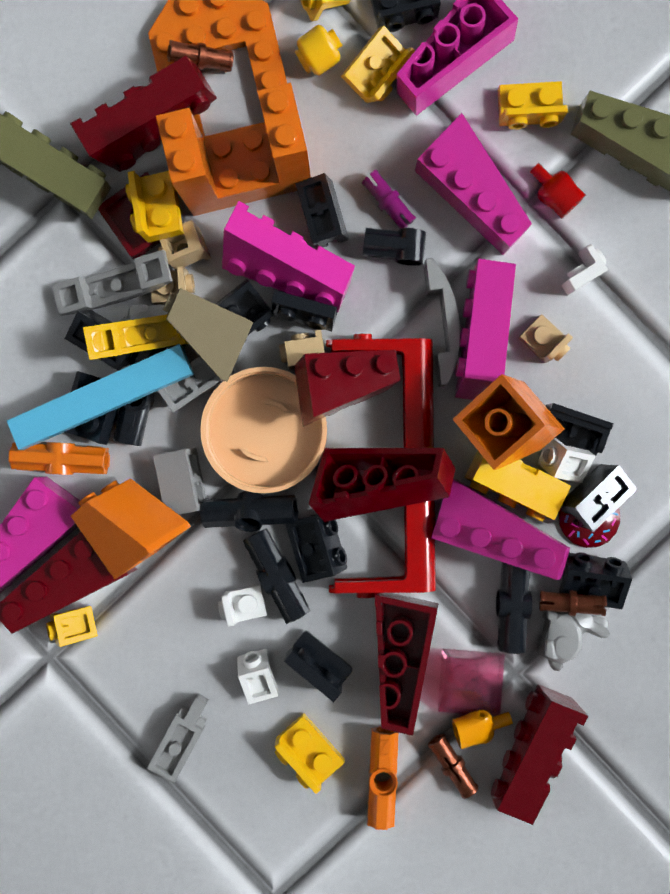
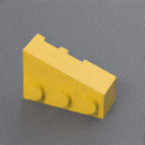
(519, 485)

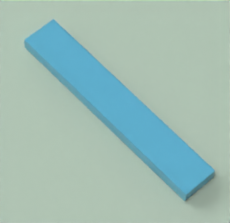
(100, 397)

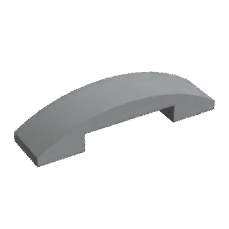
(438, 284)
(113, 286)

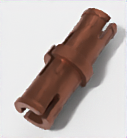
(201, 55)
(573, 603)
(453, 766)

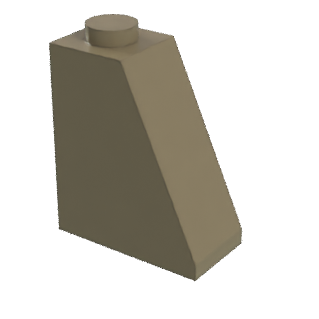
(209, 330)

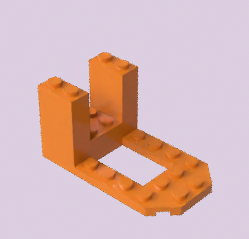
(244, 161)

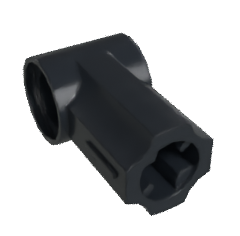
(403, 246)

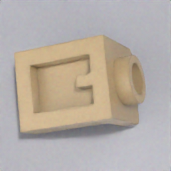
(181, 279)
(545, 340)

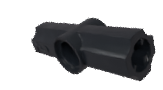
(132, 418)
(249, 511)
(276, 576)
(513, 609)

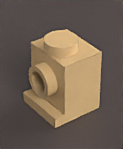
(192, 239)
(299, 345)

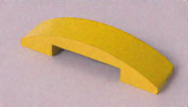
(130, 337)

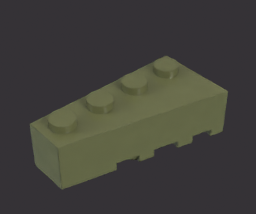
(627, 133)
(51, 168)

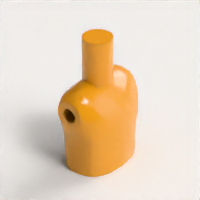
(478, 727)

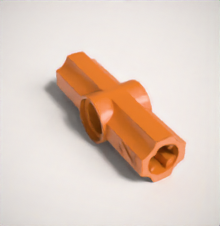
(60, 458)
(382, 794)

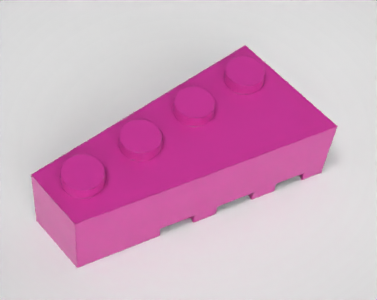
(454, 50)
(472, 185)
(283, 260)
(486, 327)
(34, 527)
(490, 530)

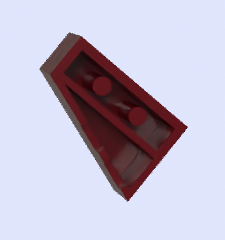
(341, 380)

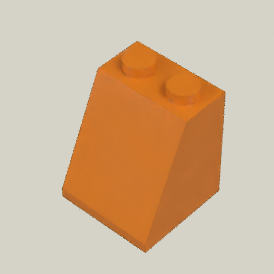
(507, 422)
(126, 525)

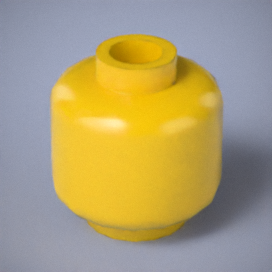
(318, 50)

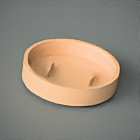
(257, 431)

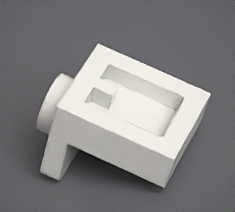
(581, 275)
(565, 461)
(242, 604)
(256, 676)

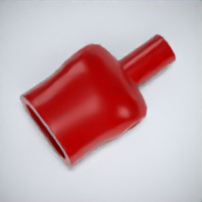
(557, 190)

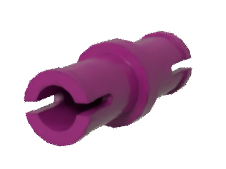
(388, 200)

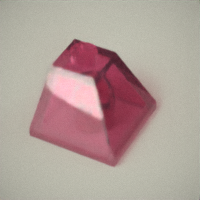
(471, 681)

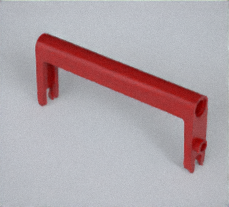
(417, 433)

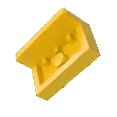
(377, 66)

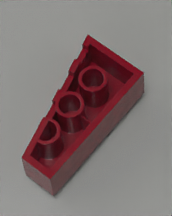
(130, 127)
(378, 479)
(56, 584)
(404, 644)
(536, 753)

